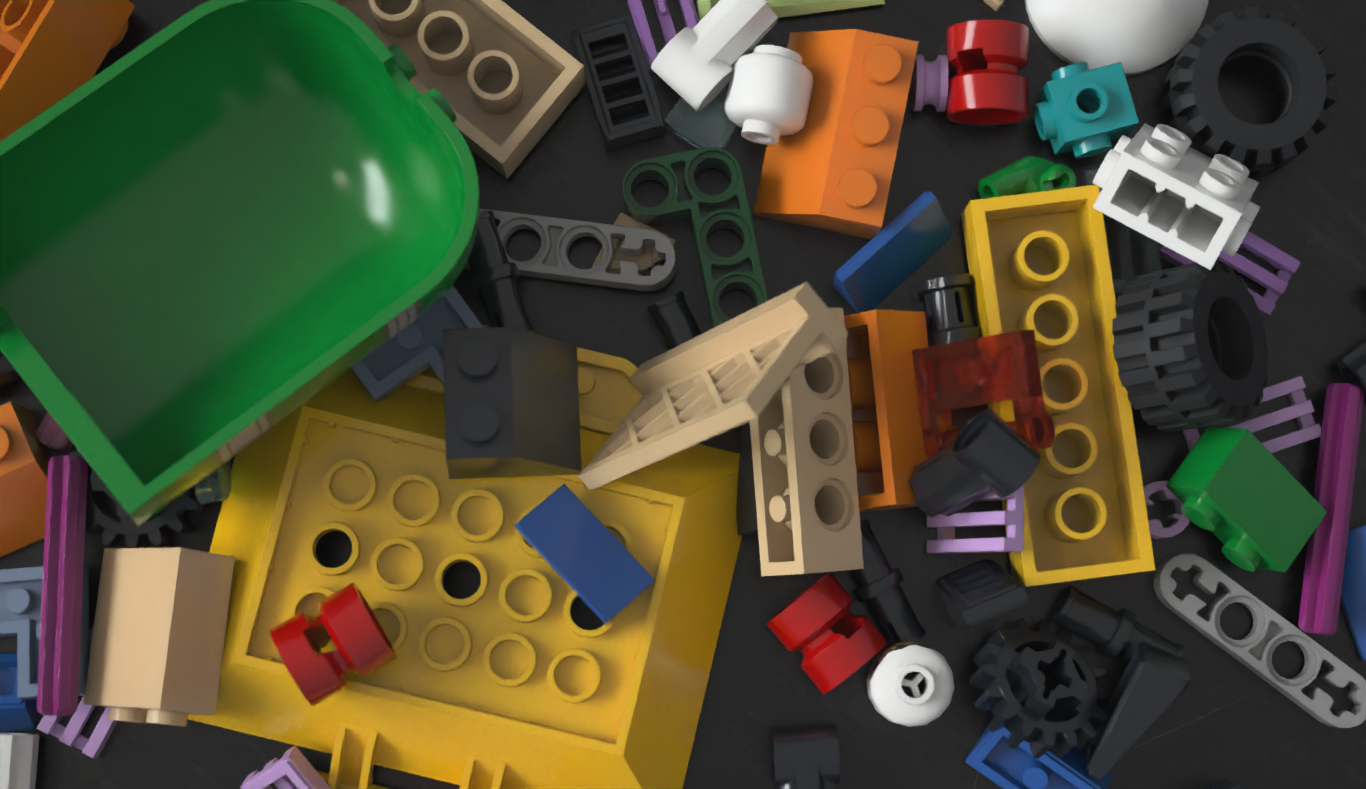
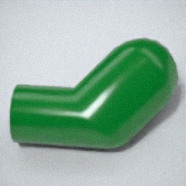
(1027, 176)

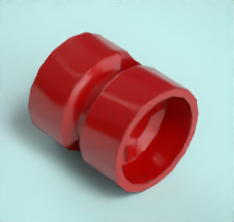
(987, 72)
(354, 631)
(827, 633)

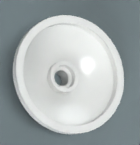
(1115, 31)

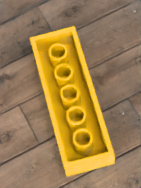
(1047, 269)

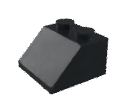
(510, 404)

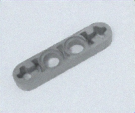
(560, 233)
(1258, 646)

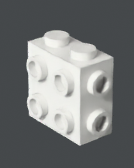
(1177, 194)

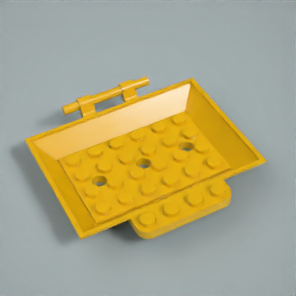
(491, 682)

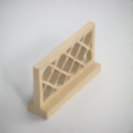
(716, 381)

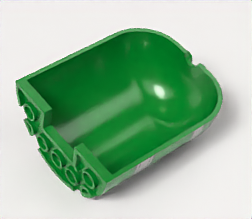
(223, 234)

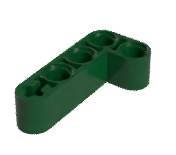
(706, 215)

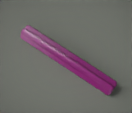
(1334, 493)
(62, 586)

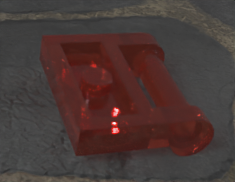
(981, 374)

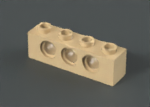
(808, 471)

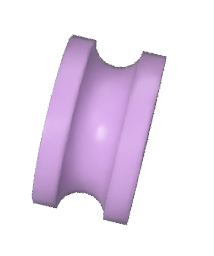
(929, 83)
(1178, 519)

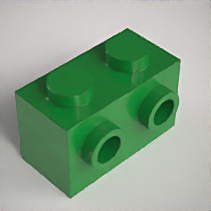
(1245, 499)

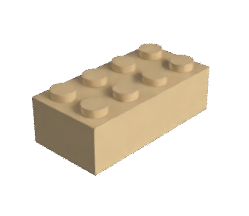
(488, 65)

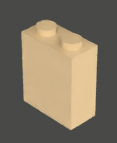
(159, 634)

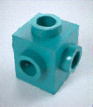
(1085, 109)

